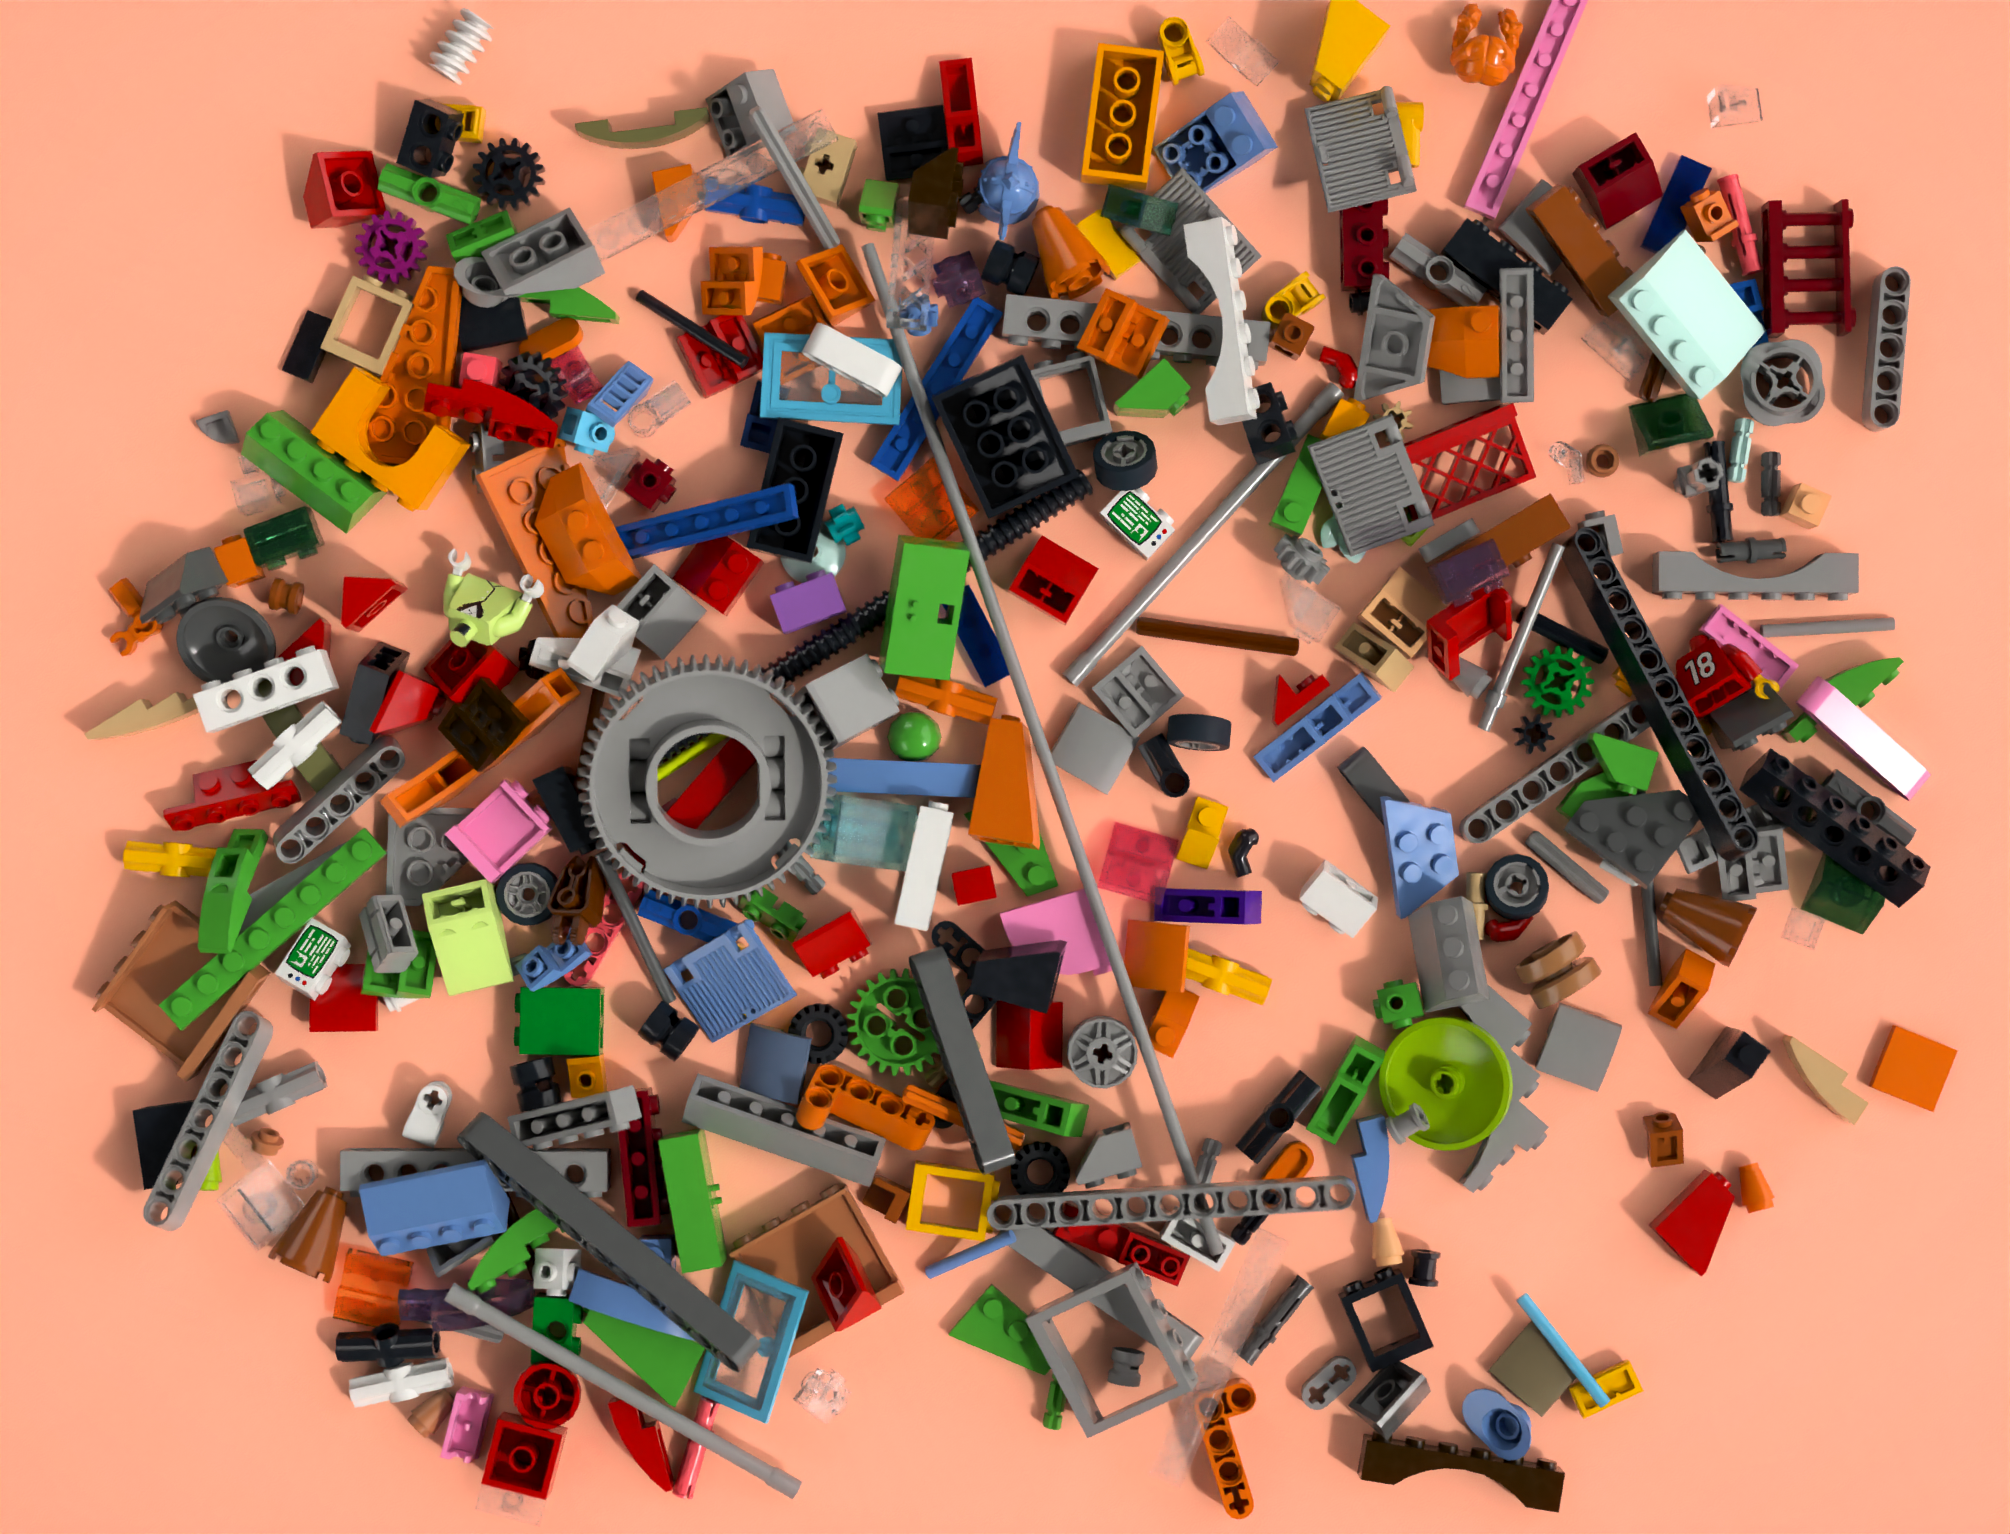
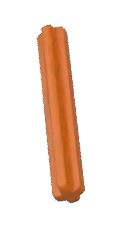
(948, 1110)

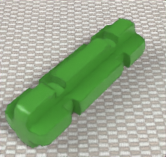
(1055, 1405)

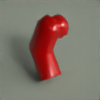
(1344, 365)
(1506, 930)

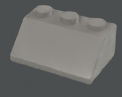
(1448, 954)

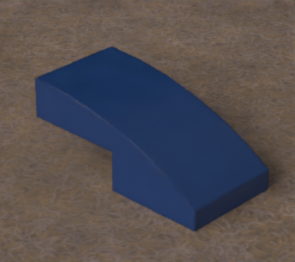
(758, 431)

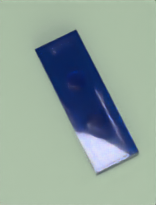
(1668, 218)
(980, 640)

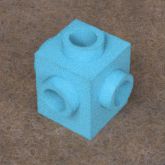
(586, 431)

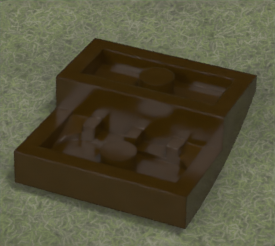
(483, 724)

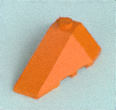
(1466, 341)

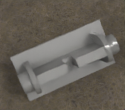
(483, 449)

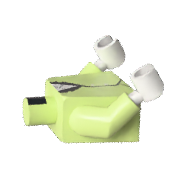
(482, 608)

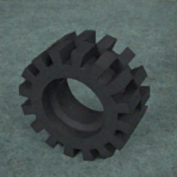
(835, 1021)
(1043, 1151)

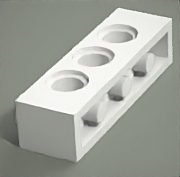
(317, 680)

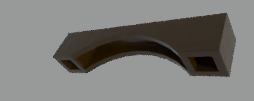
(1393, 1460)

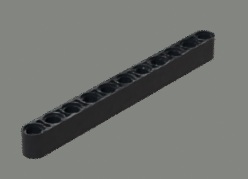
(1661, 709)

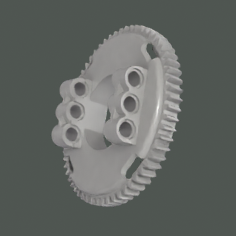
(690, 702)

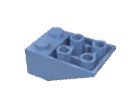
(1217, 142)

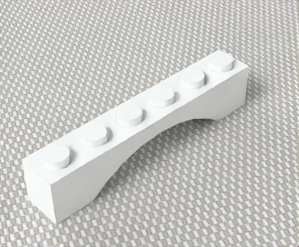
(1230, 388)

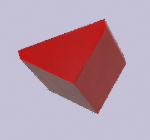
(366, 599)
(1029, 1037)
(844, 1286)

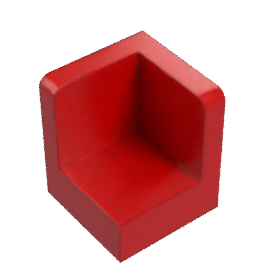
(974, 885)

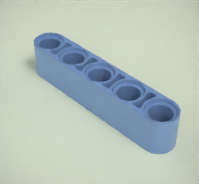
(905, 777)

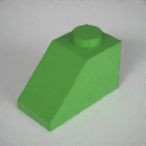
(1624, 762)

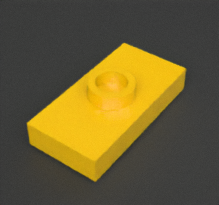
(1616, 1381)

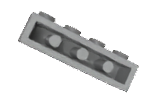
(575, 1117)

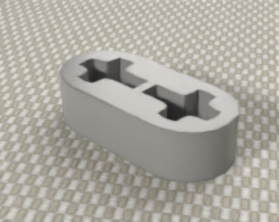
(1449, 540)
(1323, 1376)

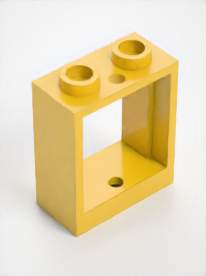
(914, 1222)

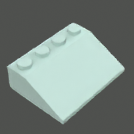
(1688, 315)

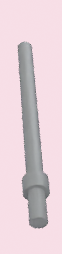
(1496, 698)

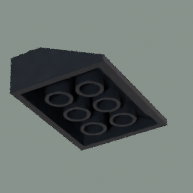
(1005, 436)

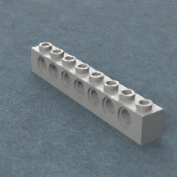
(1020, 308)
(357, 1162)

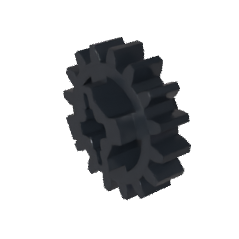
(520, 168)
(535, 382)

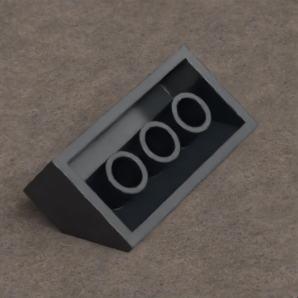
(807, 460)

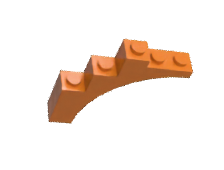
(454, 773)

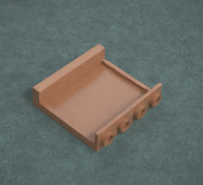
(157, 967)
(799, 1243)

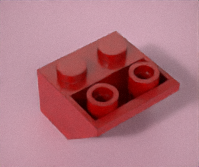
(1053, 580)

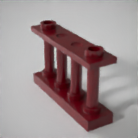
(1777, 253)

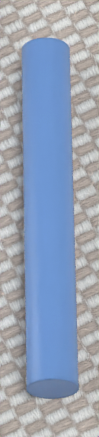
(970, 1254)

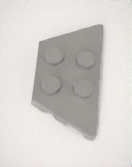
(1393, 341)

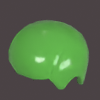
(914, 736)

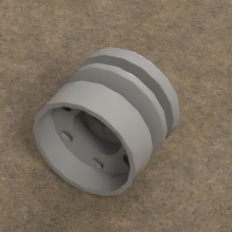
(1092, 1034)

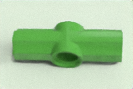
(410, 187)

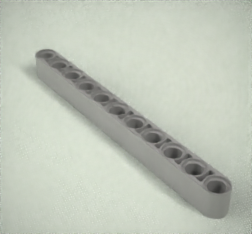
(1185, 1194)

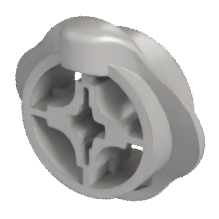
(1802, 356)

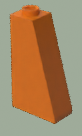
(1005, 790)

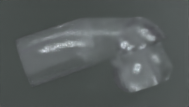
(1569, 458)

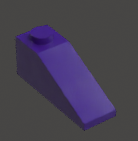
(1210, 906)

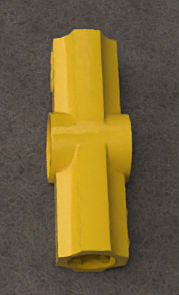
(168, 858)
(1227, 977)

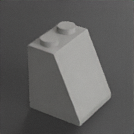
(850, 700)

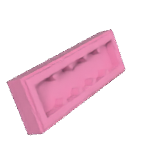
(1730, 629)

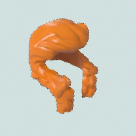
(1485, 57)

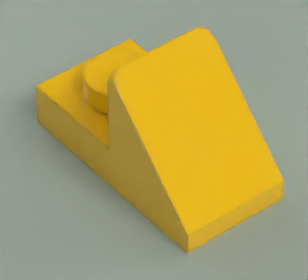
(1202, 833)

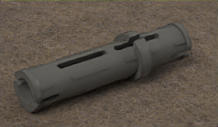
(1279, 1314)

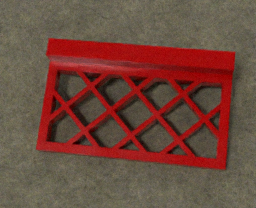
(1459, 434)

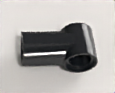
(1163, 762)

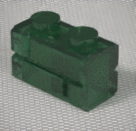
(284, 538)

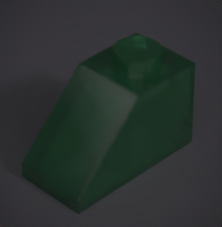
(1139, 210)

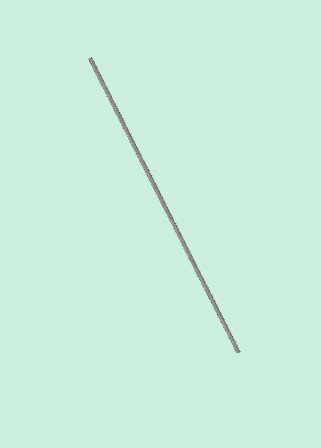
(1043, 751)

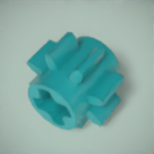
(844, 524)

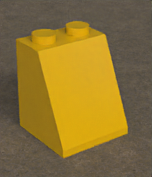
(1345, 46)

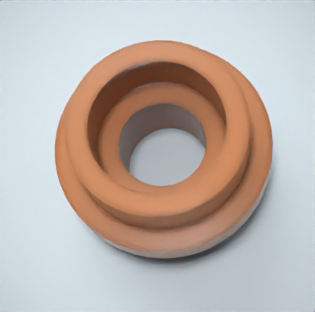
(1611, 456)
(266, 1142)

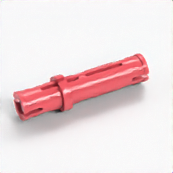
(1743, 237)
(694, 1452)

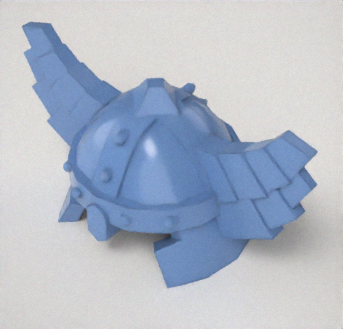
(1008, 188)

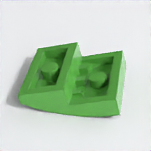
(413, 983)

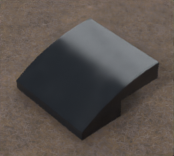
(911, 139)
(491, 326)

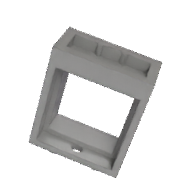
(1074, 363)

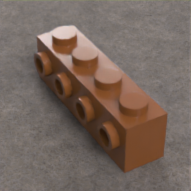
(1579, 245)

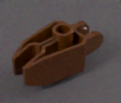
(577, 900)

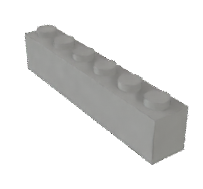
(774, 1128)

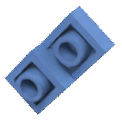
(551, 963)

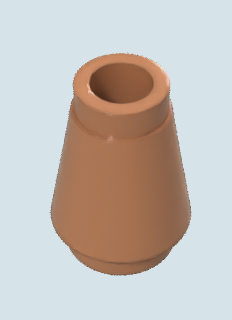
(431, 1413)

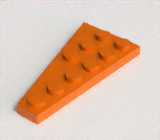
(422, 355)
(515, 497)

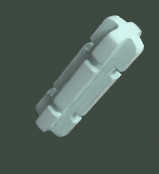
(1740, 450)

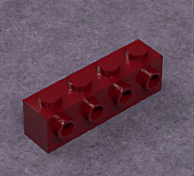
(1362, 245)
(641, 1165)

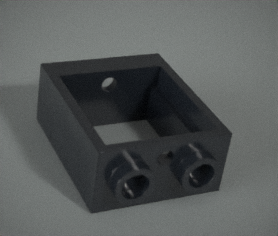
(1399, 1349)

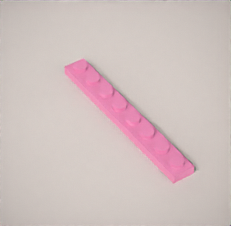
(1524, 107)

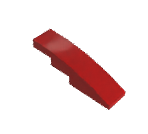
(712, 784)

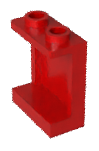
(1461, 627)

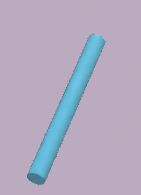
(1563, 1350)

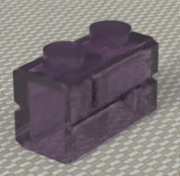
(1469, 572)

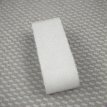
(851, 360)

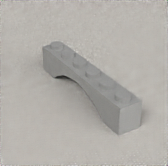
(1686, 573)

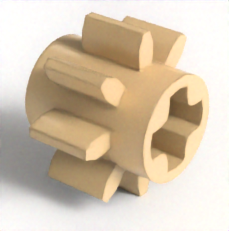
(1396, 412)

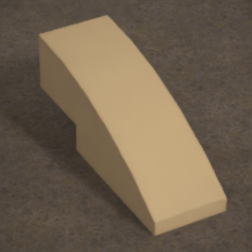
(1825, 1080)

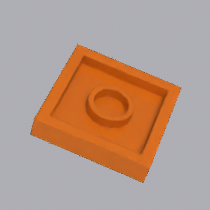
(1913, 1068)

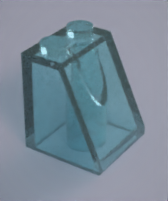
(867, 833)

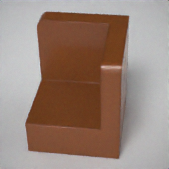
(887, 1197)

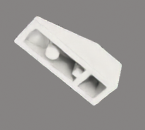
(554, 652)

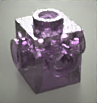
(957, 279)

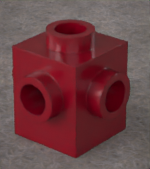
(640, 477)

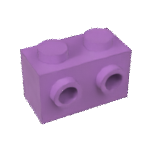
(807, 602)

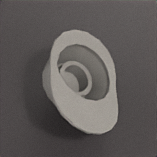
(479, 283)

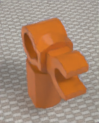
(131, 603)

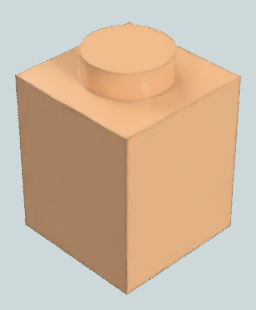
(1805, 506)

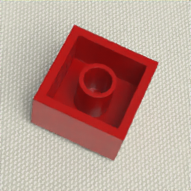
(523, 1457)

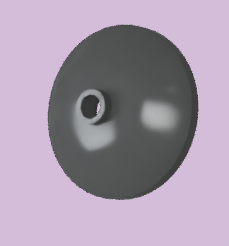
(211, 649)

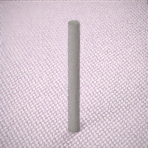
(1827, 627)

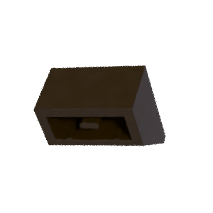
(935, 196)

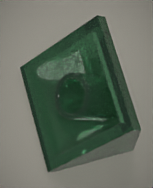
(1669, 424)
(1841, 897)

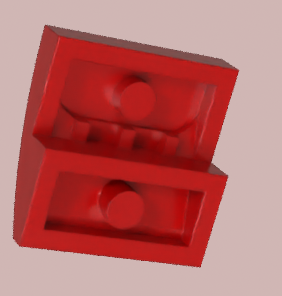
(713, 370)
(343, 1005)

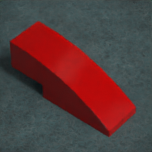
(961, 110)
(643, 1442)

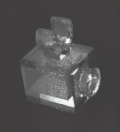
(256, 490)

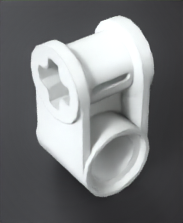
(427, 1119)

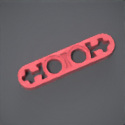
(608, 931)

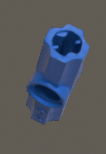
(761, 205)
(662, 912)

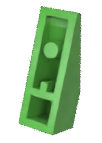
(1299, 494)
(1040, 1110)

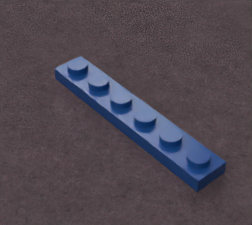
(947, 369)
(709, 521)

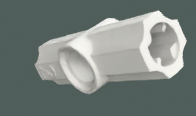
(295, 745)
(401, 1382)

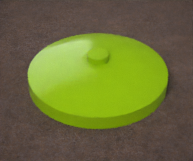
(1454, 1077)

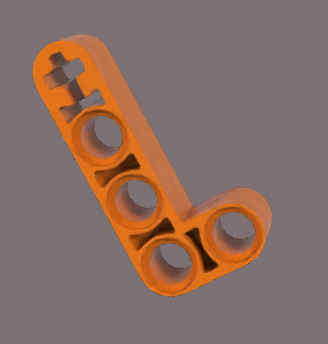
(864, 1105)
(1228, 1449)

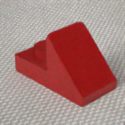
(1288, 702)

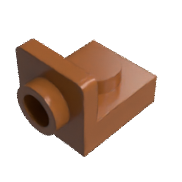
(1291, 336)
(1664, 1139)

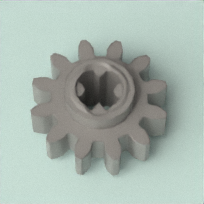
(1301, 559)

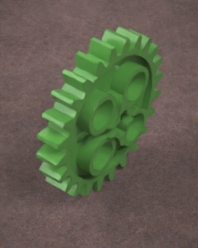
(883, 1046)

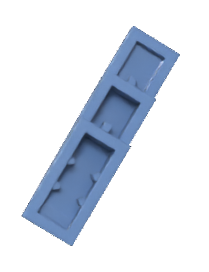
(1317, 727)

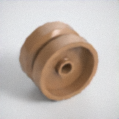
(1556, 970)

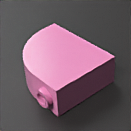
(1065, 919)

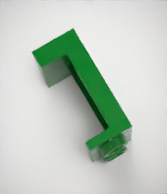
(560, 1021)

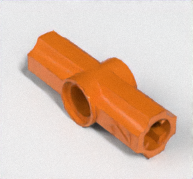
(947, 698)

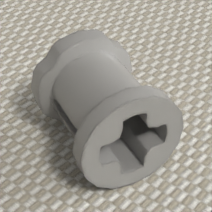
(1407, 1123)

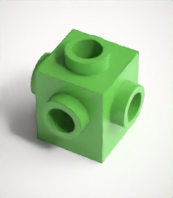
(1411, 1008)

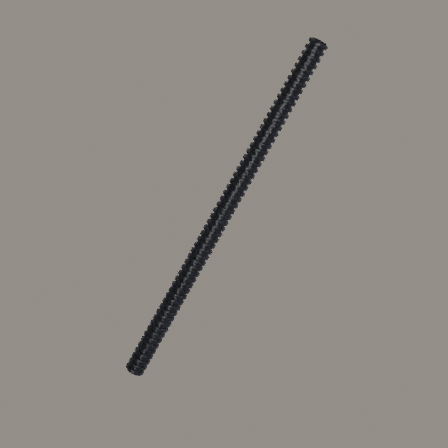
(875, 612)

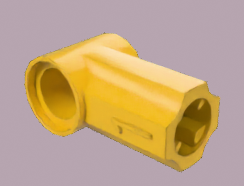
(1412, 120)

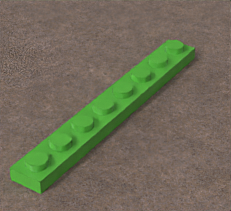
(273, 929)

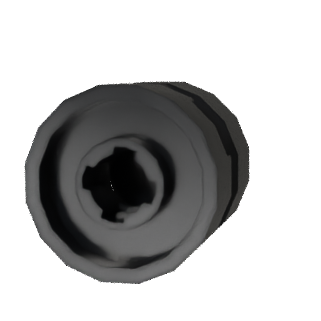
(1010, 268)
(668, 1030)
(532, 1095)

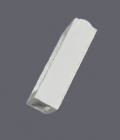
(924, 866)

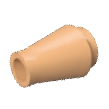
(1385, 1243)

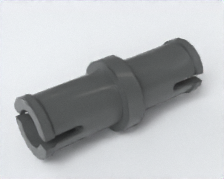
(1750, 550)

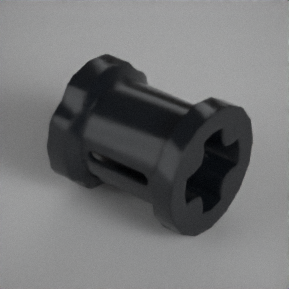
(1424, 1267)

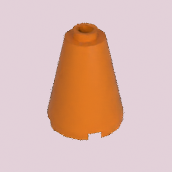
(1066, 255)

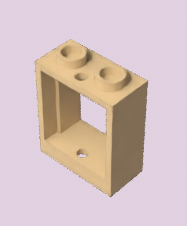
(373, 286)

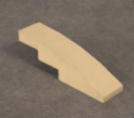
(144, 717)

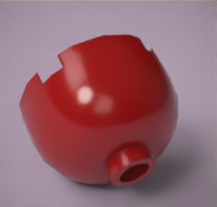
(547, 1394)

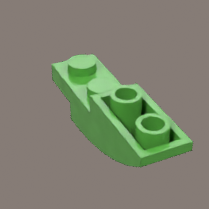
(1856, 685)
(226, 890)
(510, 1251)

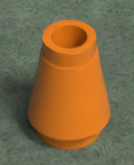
(1754, 1188)

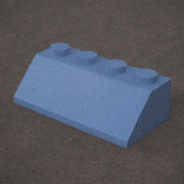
(434, 1208)

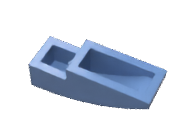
(1372, 1164)

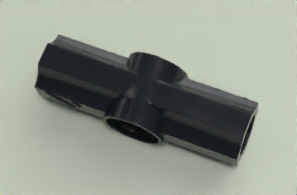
(1263, 1133)
(387, 1345)

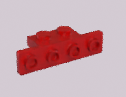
(227, 795)

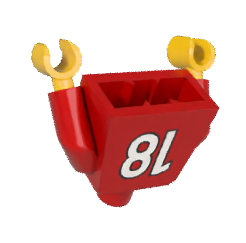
(1716, 675)

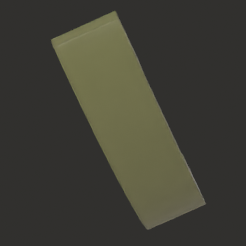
(685, 124)
(321, 765)

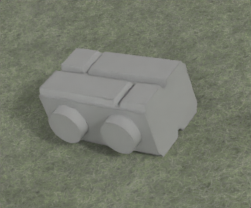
(388, 933)

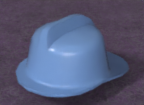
(1498, 1423)

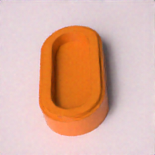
(554, 339)
(1291, 1162)

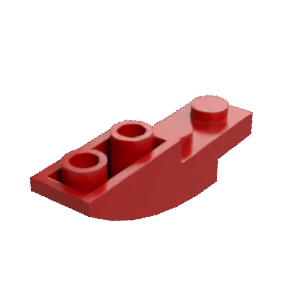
(505, 413)
(1127, 1247)

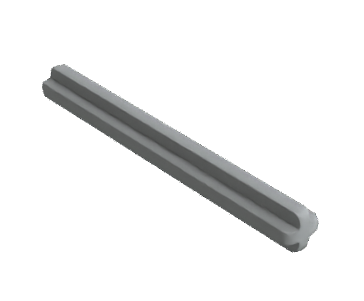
(793, 177)

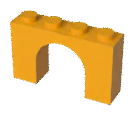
(345, 431)

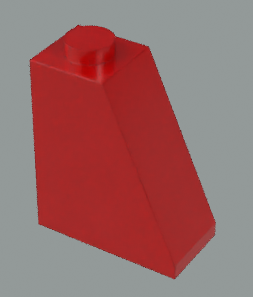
(1696, 1219)

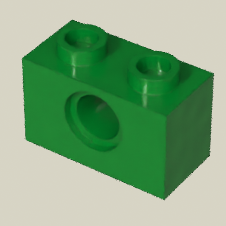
(556, 1308)

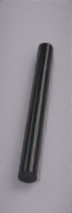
(692, 328)

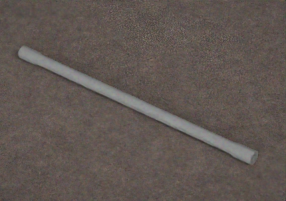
(1088, 659)
(473, 1305)

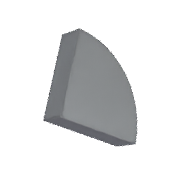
(219, 427)

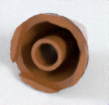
(1709, 921)
(314, 1235)

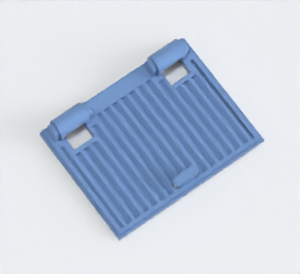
(730, 981)

